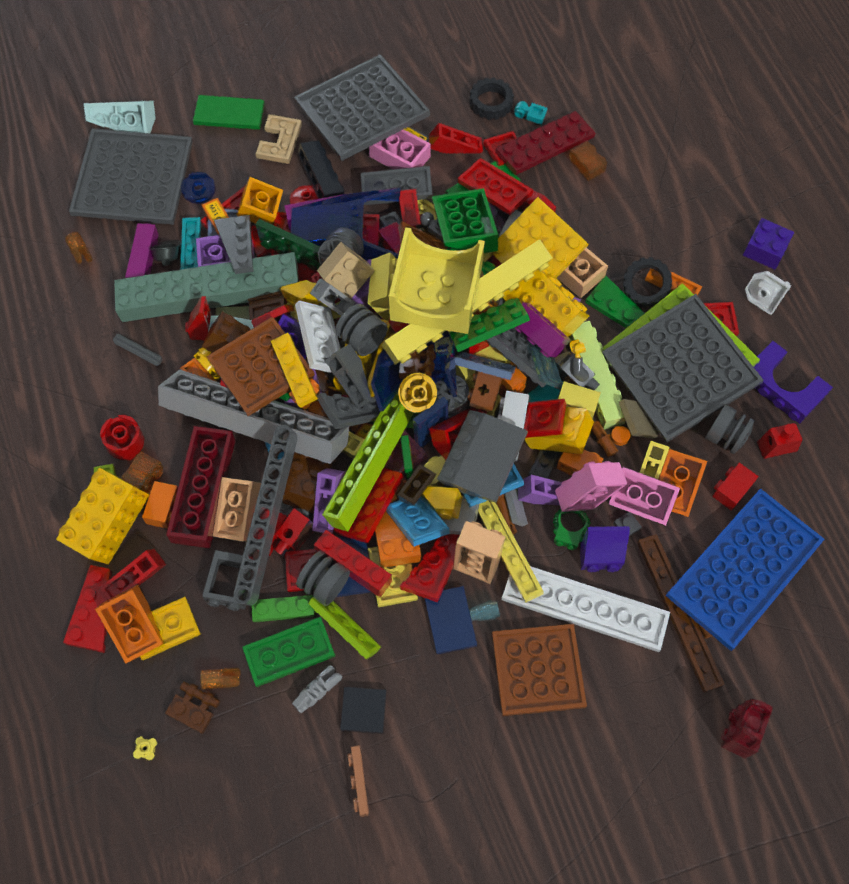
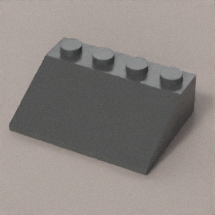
(482, 456)

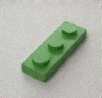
(282, 608)

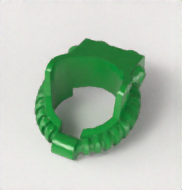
(565, 537)

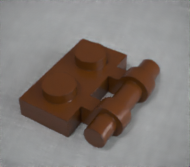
(414, 364)
(190, 714)

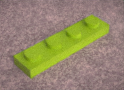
(346, 628)

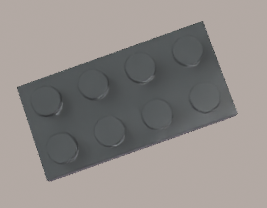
(406, 179)

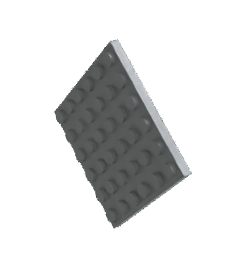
(361, 107)
(131, 176)
(682, 367)

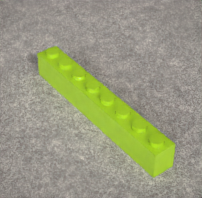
(367, 465)

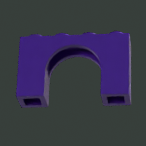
(795, 404)

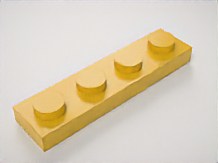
(294, 370)

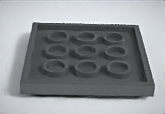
(516, 348)

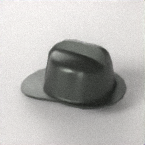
(166, 251)

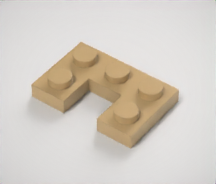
(288, 133)

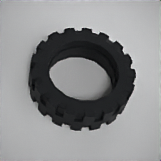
(491, 85)
(642, 264)

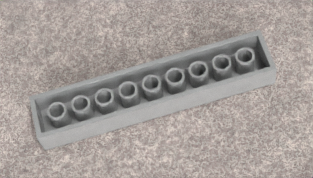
(216, 405)

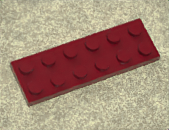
(545, 142)

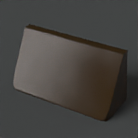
(416, 485)

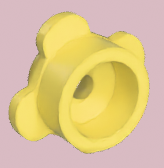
(147, 754)

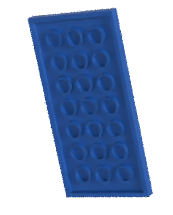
(745, 569)

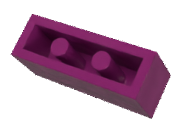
(543, 332)

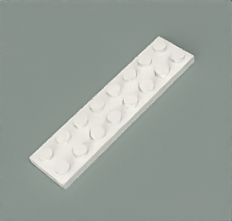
(594, 609)

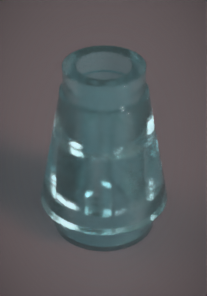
(485, 611)

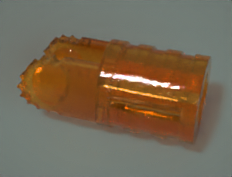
(78, 247)
(220, 678)

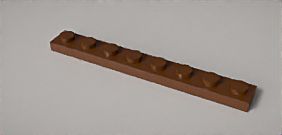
(685, 626)

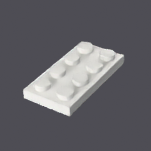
(317, 334)

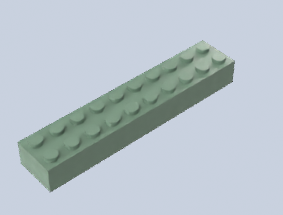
(181, 289)

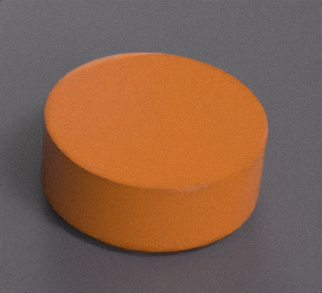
(620, 435)

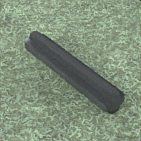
(137, 349)

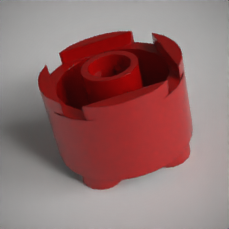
(122, 437)

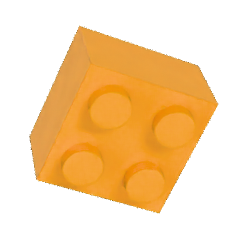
(260, 201)

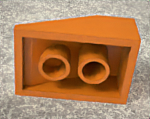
(685, 473)
(393, 545)
(130, 623)

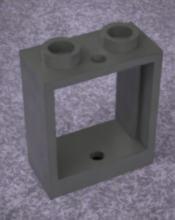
(215, 600)

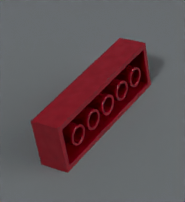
(199, 487)

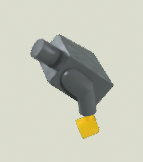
(576, 368)

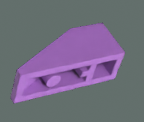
(327, 483)
(539, 490)

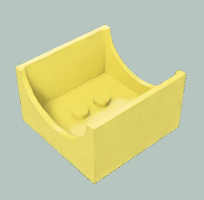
(435, 285)

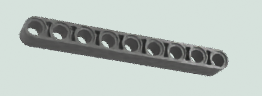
(269, 524)

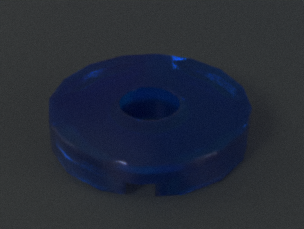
(201, 195)

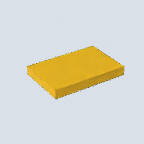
(174, 624)

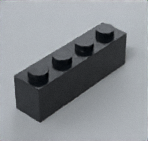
(319, 170)

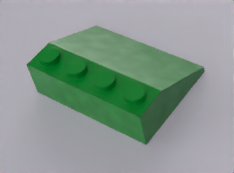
(465, 220)

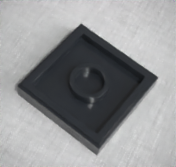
(363, 710)

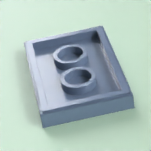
(485, 365)

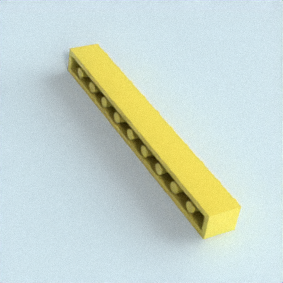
(490, 288)

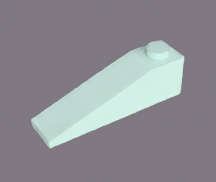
(122, 116)

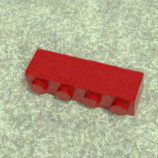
(361, 568)

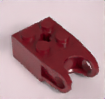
(746, 728)

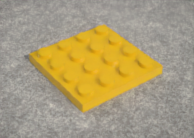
(544, 224)

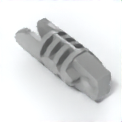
(317, 689)

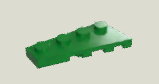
(614, 303)

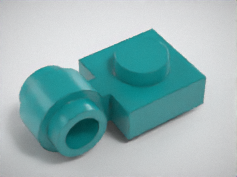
(535, 113)

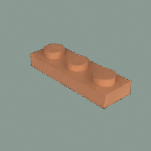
(358, 781)

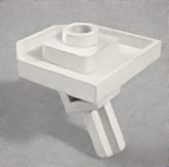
(766, 291)

